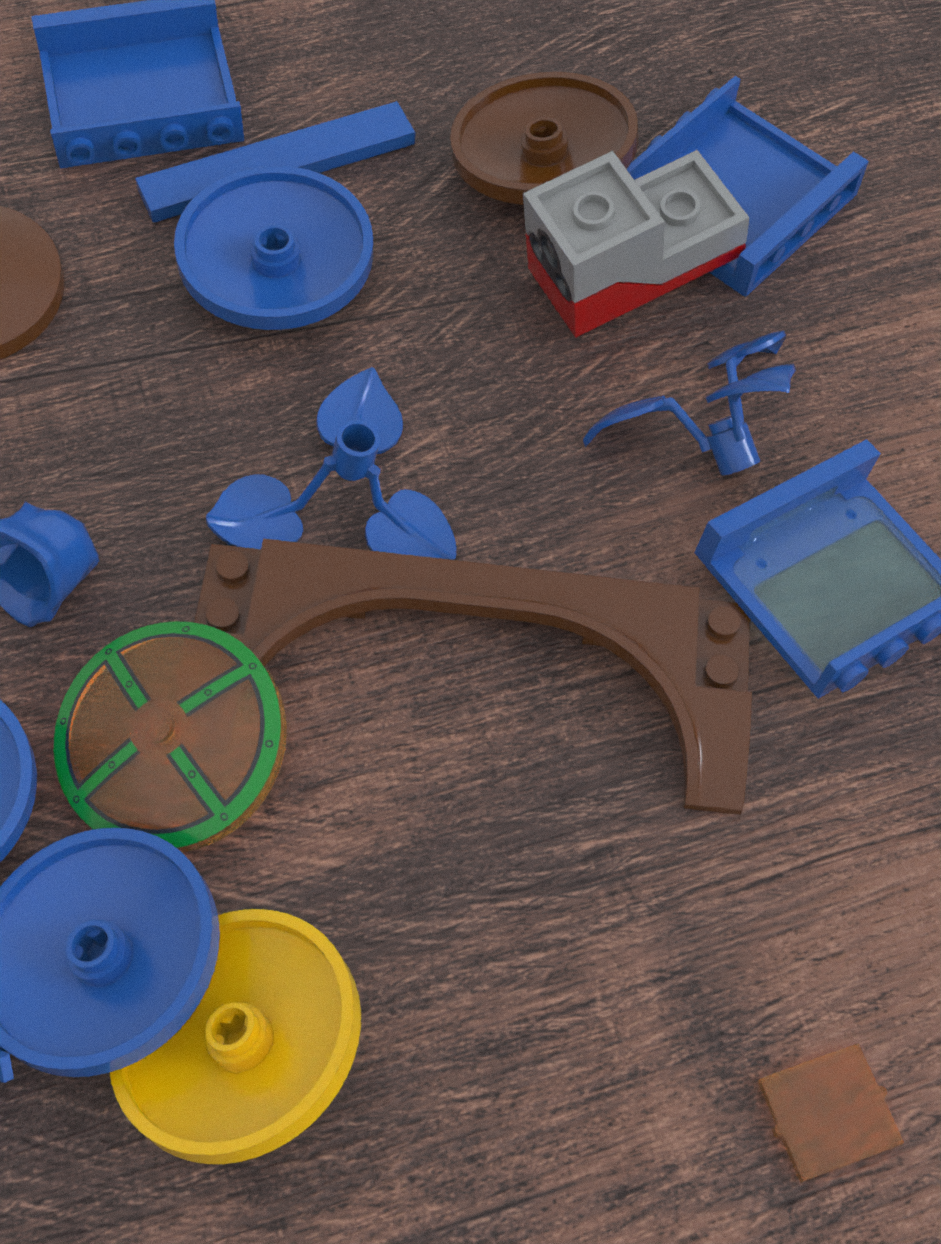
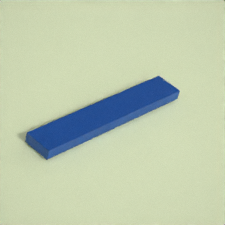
(311, 148)

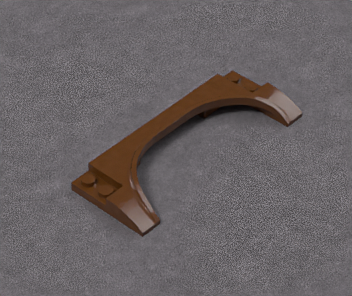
(680, 644)

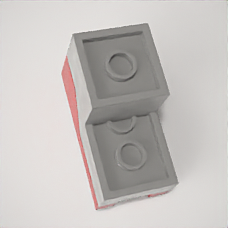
(619, 241)

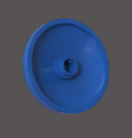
(274, 247)
(102, 951)

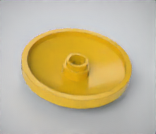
(256, 1051)

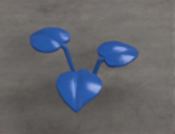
(359, 423)
(729, 436)

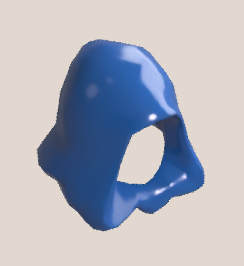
(41, 562)

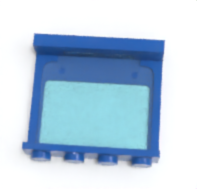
(828, 572)

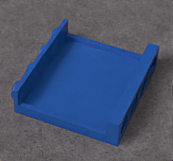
(136, 80)
(769, 173)

